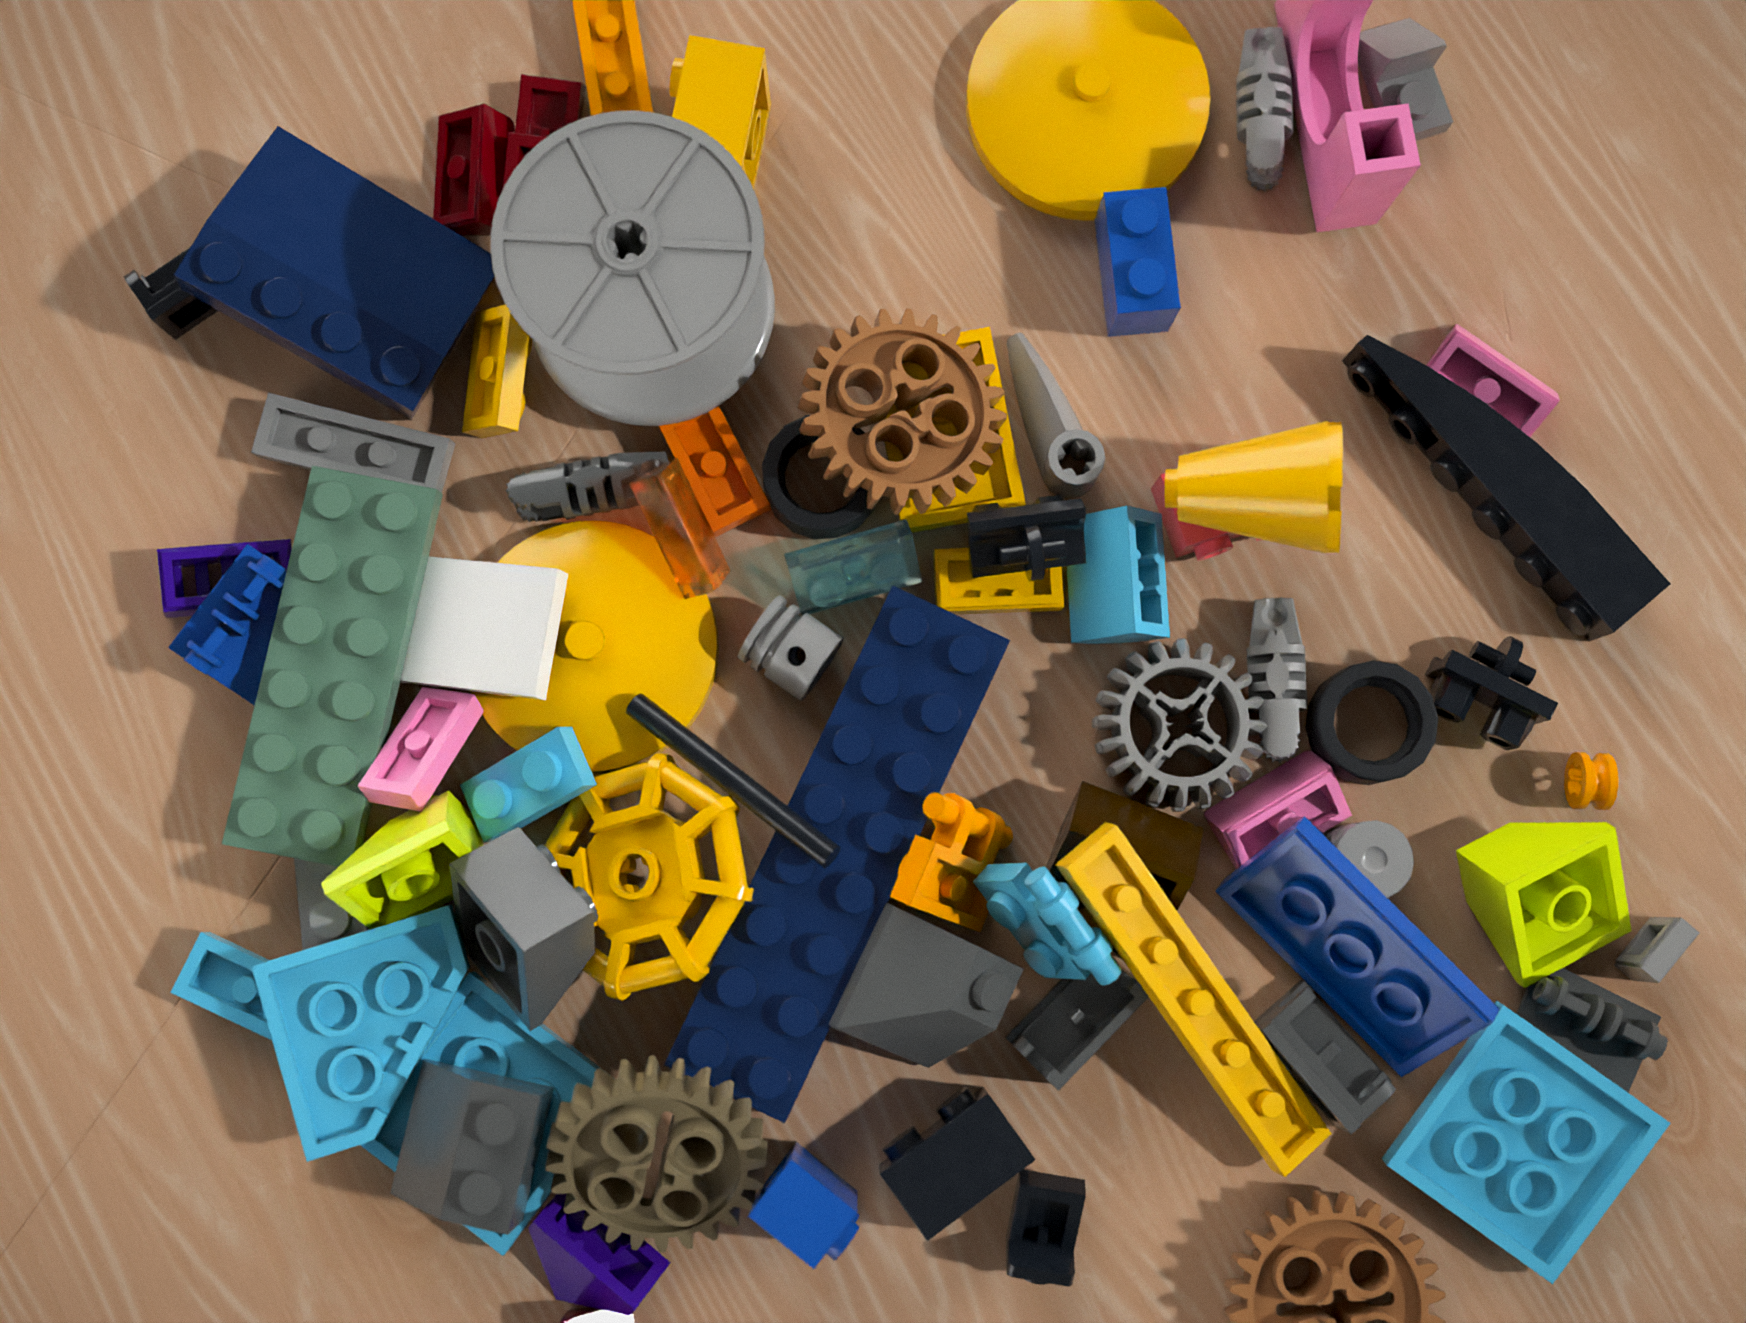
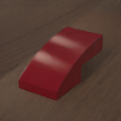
(541, 110)

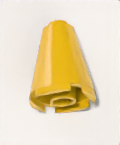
(1266, 487)

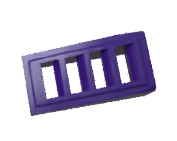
(174, 559)

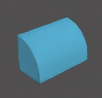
(1123, 582)

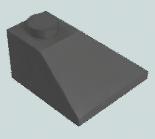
(923, 990)

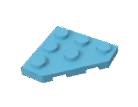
(356, 1022)

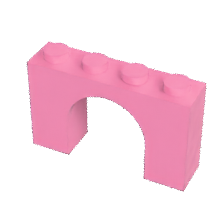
(1350, 154)

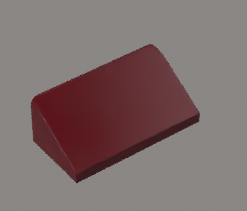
(470, 168)

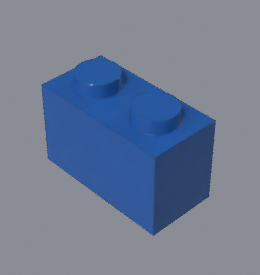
(1137, 262)
(807, 1207)

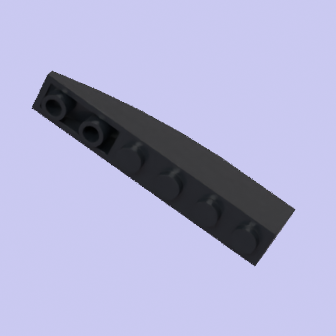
(1515, 492)

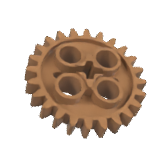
(930, 459)
(1330, 1242)

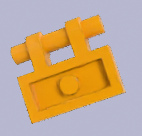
(936, 873)

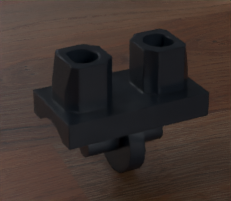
(1026, 537)
(1513, 705)

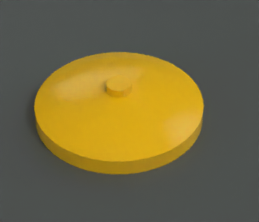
(1086, 101)
(616, 638)

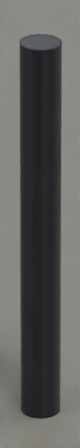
(733, 780)

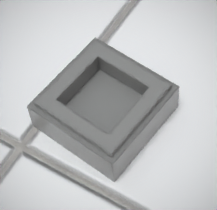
(1656, 948)

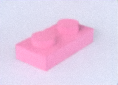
(421, 748)

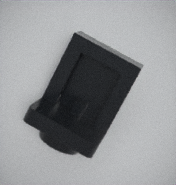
(1044, 1228)

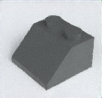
(522, 923)
(471, 1146)

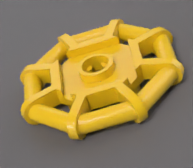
(674, 877)

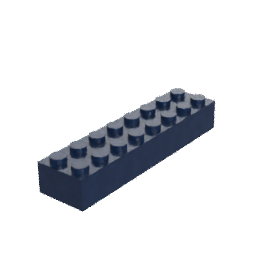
(865, 790)

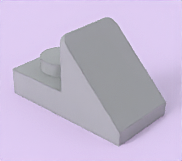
(1400, 70)

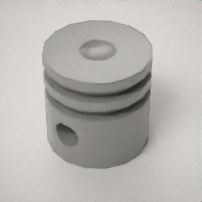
(775, 645)
(1377, 852)

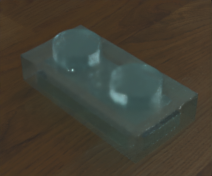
(853, 567)

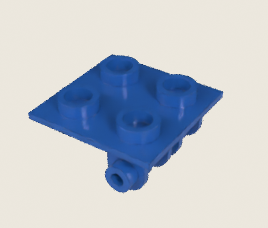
(235, 624)

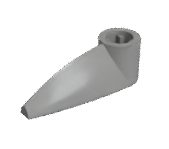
(1052, 423)

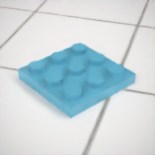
(489, 1037)
(1525, 1142)

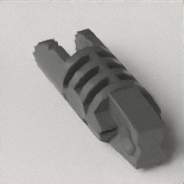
(581, 486)

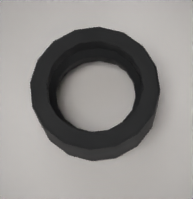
(791, 514)
(1418, 709)

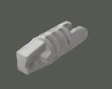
(1264, 104)
(1278, 675)

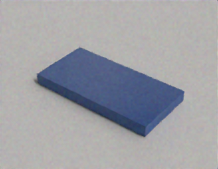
(1356, 948)

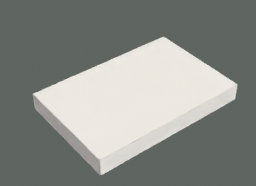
(486, 627)

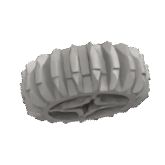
(1203, 740)

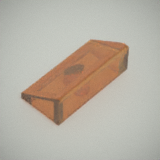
(681, 529)

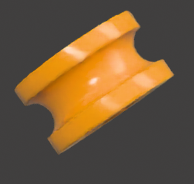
(1591, 781)

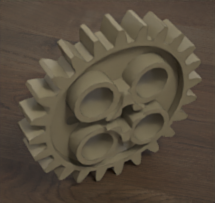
(608, 1142)

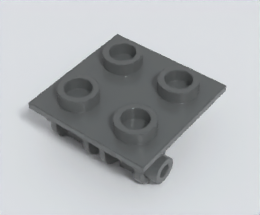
(1594, 1024)

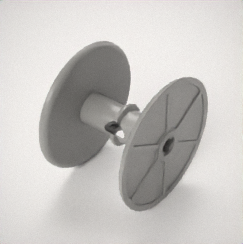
(636, 266)

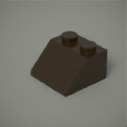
(1161, 841)

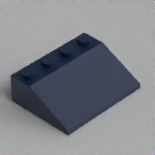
(338, 272)

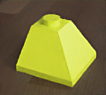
(405, 864)
(1546, 893)

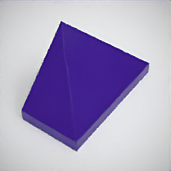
(588, 1268)

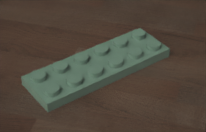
(332, 666)

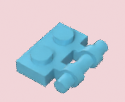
(1046, 923)

